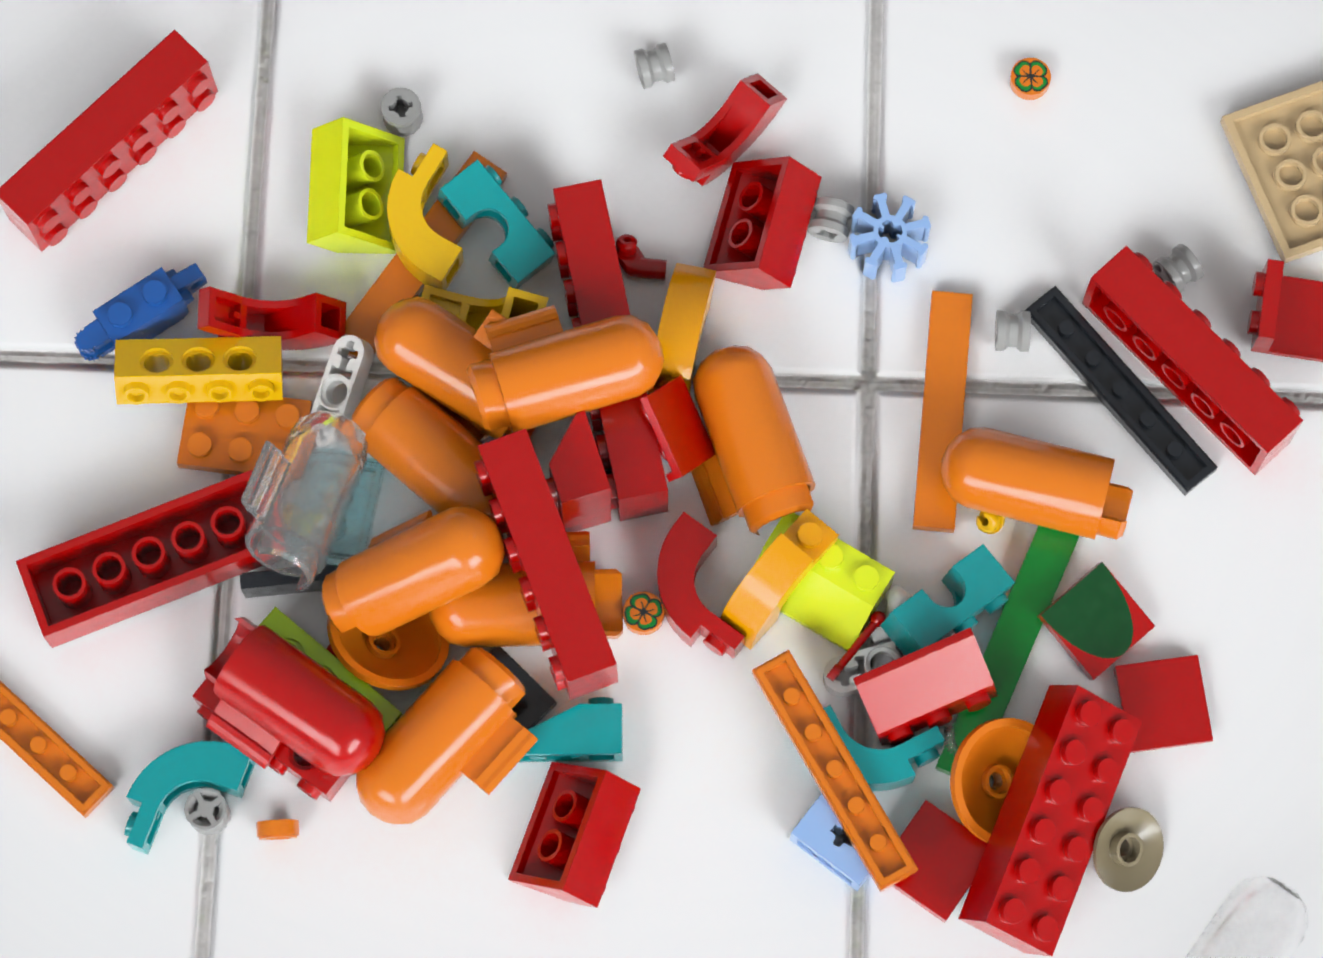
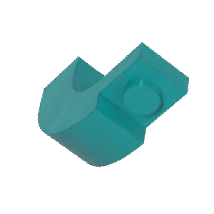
(892, 766)
(176, 772)

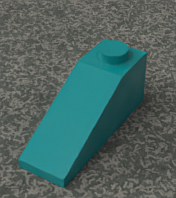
(580, 734)

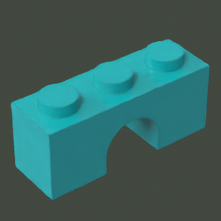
(477, 195)
(976, 586)

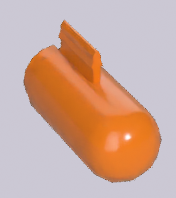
(433, 352)
(552, 373)
(423, 445)
(758, 455)
(1035, 483)
(414, 570)
(499, 617)
(450, 731)

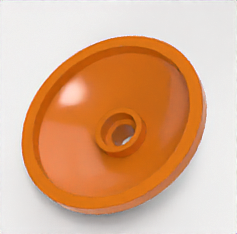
(409, 658)
(986, 751)

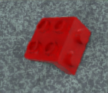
(1286, 314)

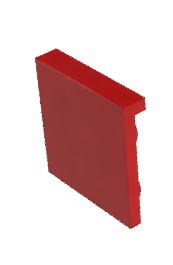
(677, 427)
(1167, 700)
(945, 860)

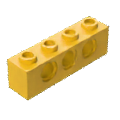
(198, 370)

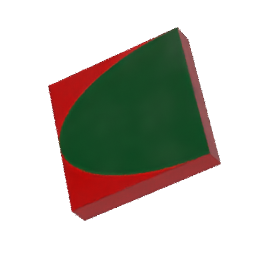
(1096, 621)

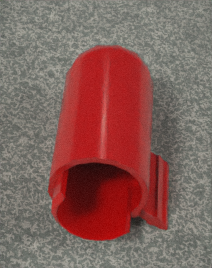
(284, 696)

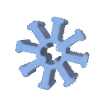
(872, 238)

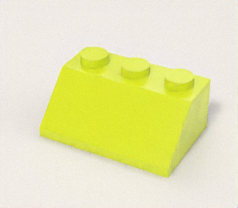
(351, 187)
(837, 591)

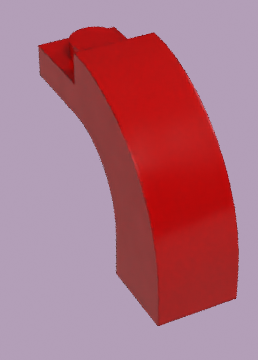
(728, 132)
(301, 322)
(679, 561)

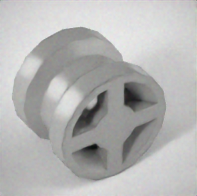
(654, 65)
(403, 121)
(831, 219)
(1179, 267)
(1012, 330)
(202, 804)

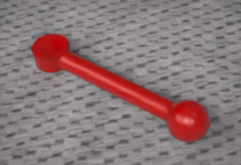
(876, 620)

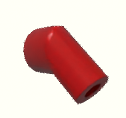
(634, 261)

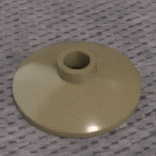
(1140, 851)

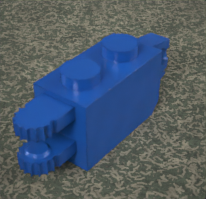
(140, 311)

